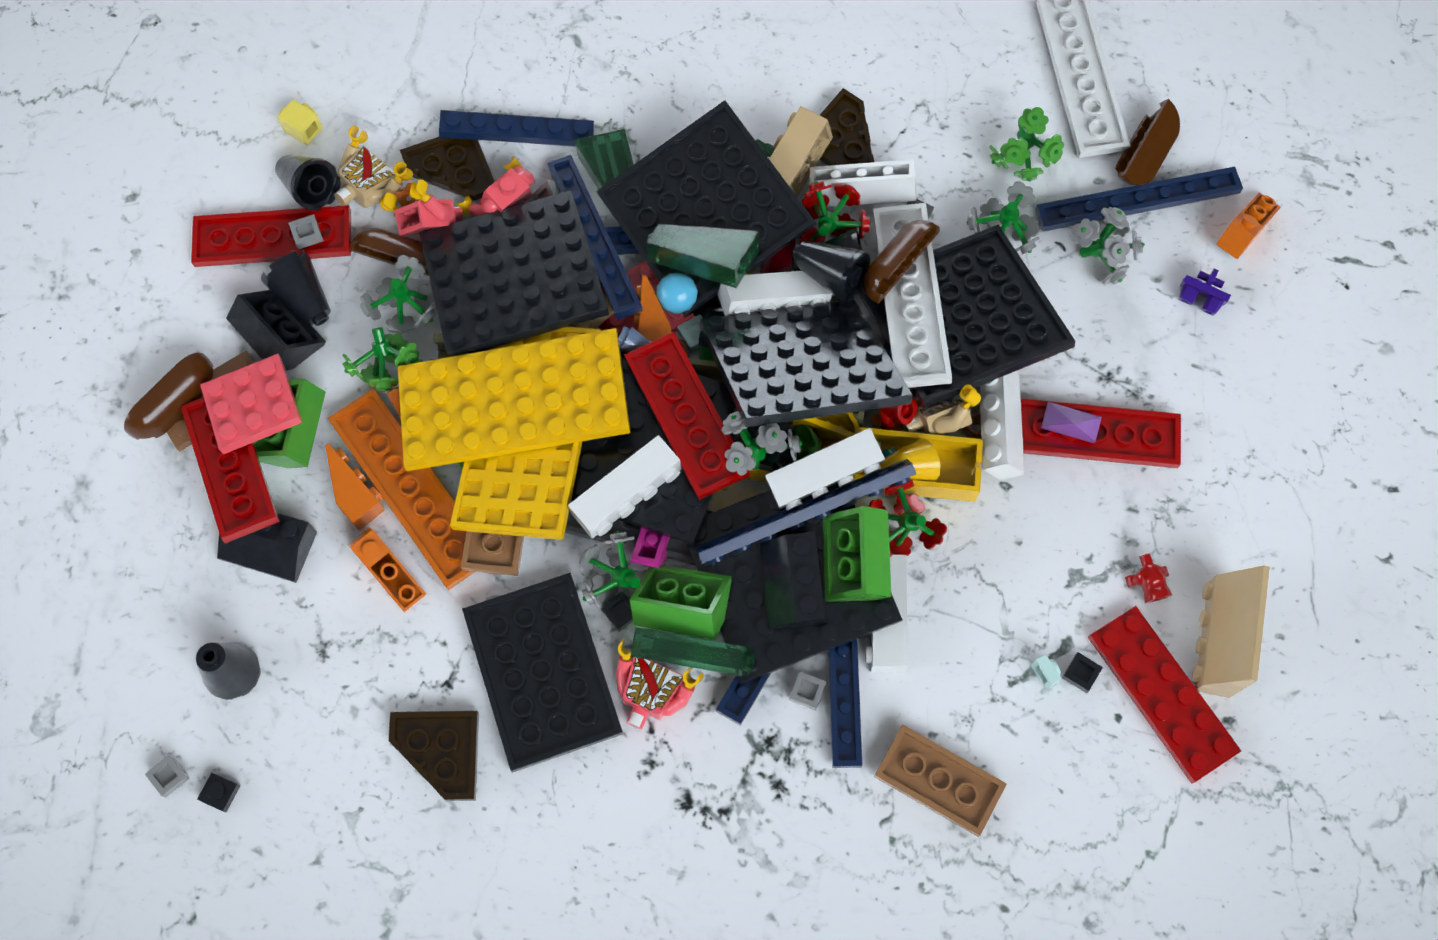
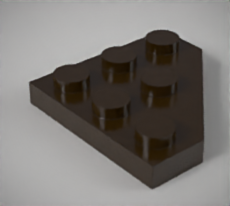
(849, 131)
(450, 165)
(440, 749)

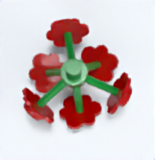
(830, 221)
(910, 520)

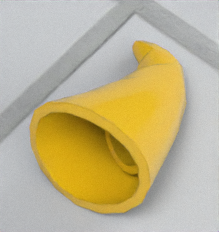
(923, 457)

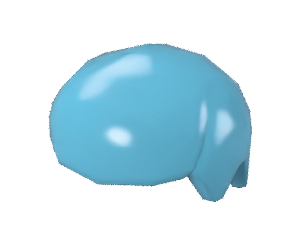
(676, 293)

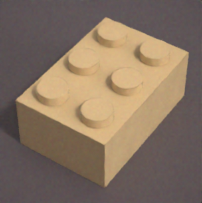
(801, 147)

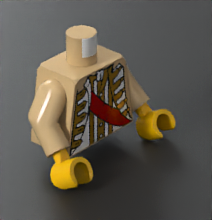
(365, 175)
(945, 415)

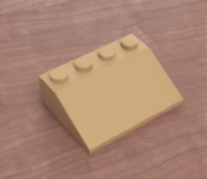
(1231, 631)

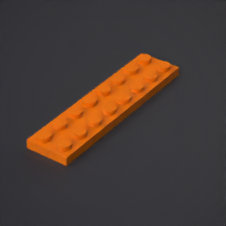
(413, 495)

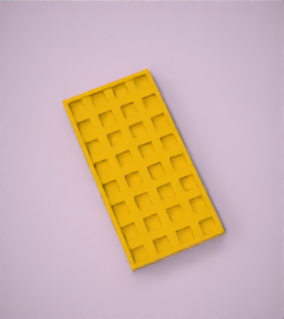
(512, 400)
(520, 490)

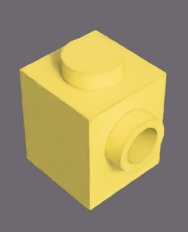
(299, 121)

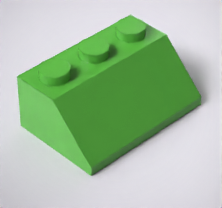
(294, 445)
(857, 555)
(681, 601)

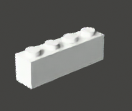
(873, 181)
(772, 292)
(1002, 427)
(824, 469)
(625, 487)
(890, 645)

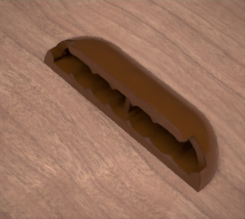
(1149, 145)
(387, 246)
(897, 258)
(161, 404)

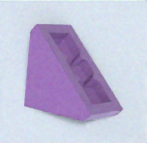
(1071, 422)

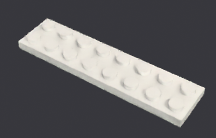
(1083, 77)
(914, 307)

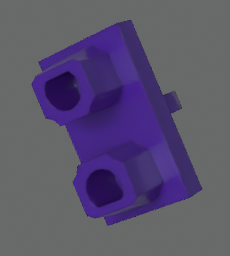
(1215, 297)

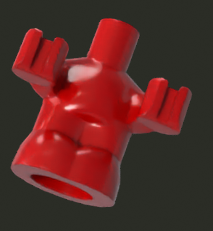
(902, 413)
(1151, 579)

